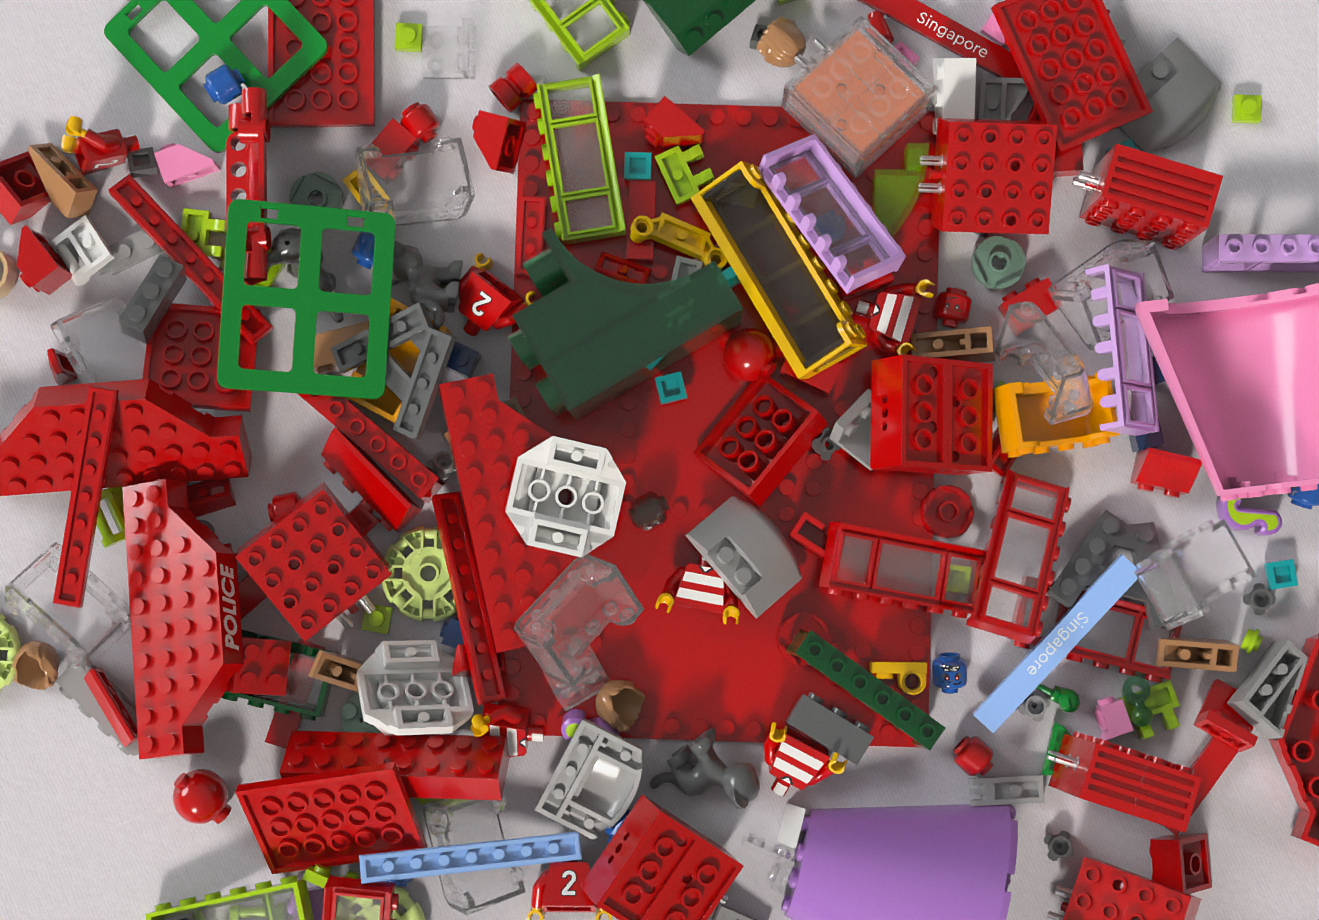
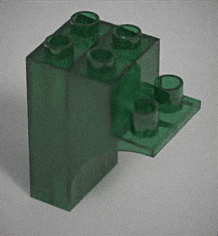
(612, 334)

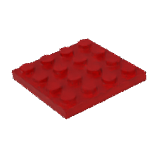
(185, 358)

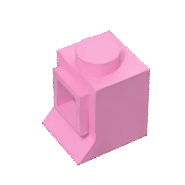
(1112, 717)

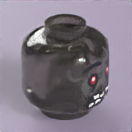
(648, 511)

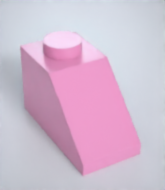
(182, 164)

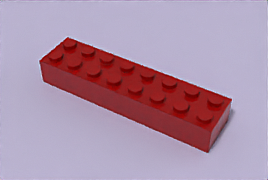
(427, 763)

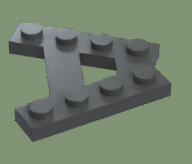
(414, 390)
(1086, 562)

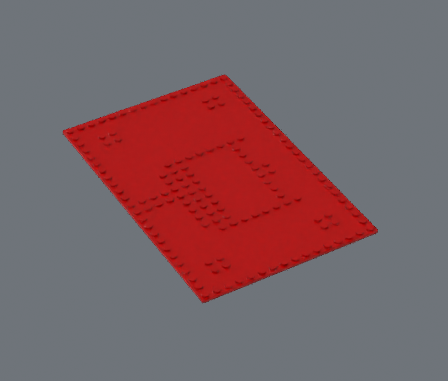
(687, 659)

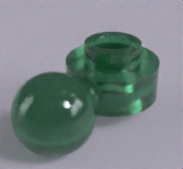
(1141, 714)

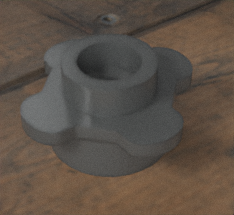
(819, 447)
(1259, 591)
(1066, 848)

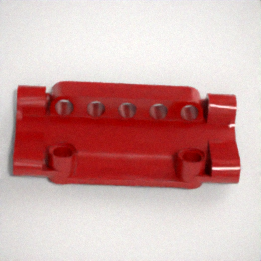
(250, 127)

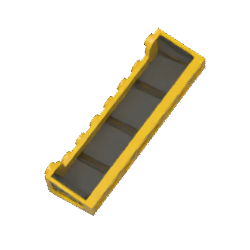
(779, 271)

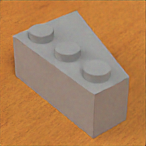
(1269, 689)

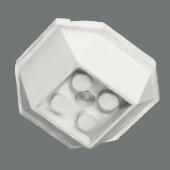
(595, 491)
(412, 689)

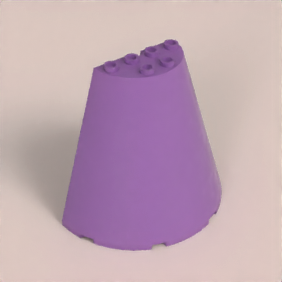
(904, 863)

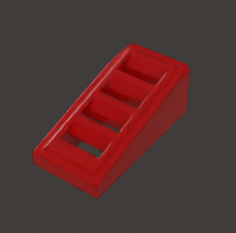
(61, 367)

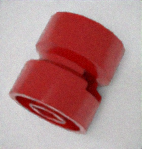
(513, 87)

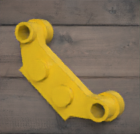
(678, 236)

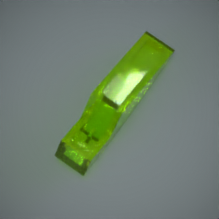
(897, 189)

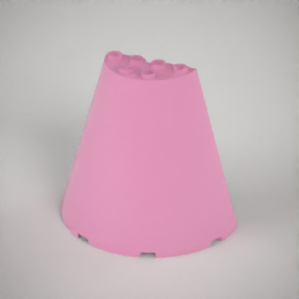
(1244, 385)

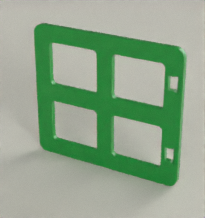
(215, 40)
(305, 301)

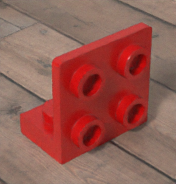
(1222, 720)

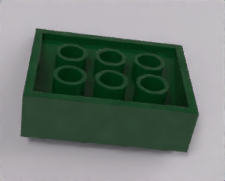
(694, 21)

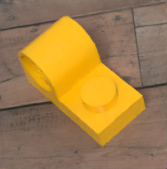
(885, 670)

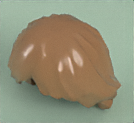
(781, 43)
(36, 665)
(619, 704)

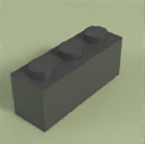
(152, 299)
(830, 727)

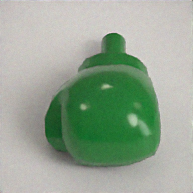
(1066, 698)

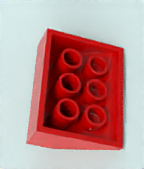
(761, 438)
(370, 481)

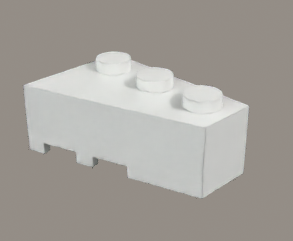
(955, 88)

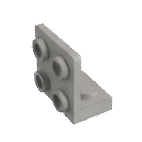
(853, 430)

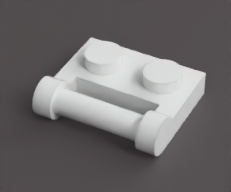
(88, 245)

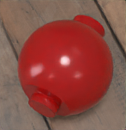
(748, 353)
(201, 797)

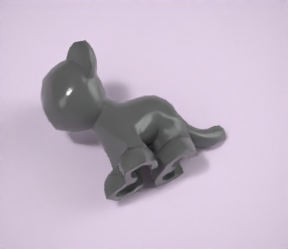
(286, 250)
(429, 284)
(737, 780)

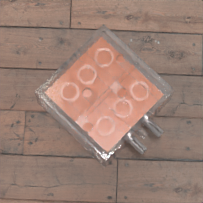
(857, 95)

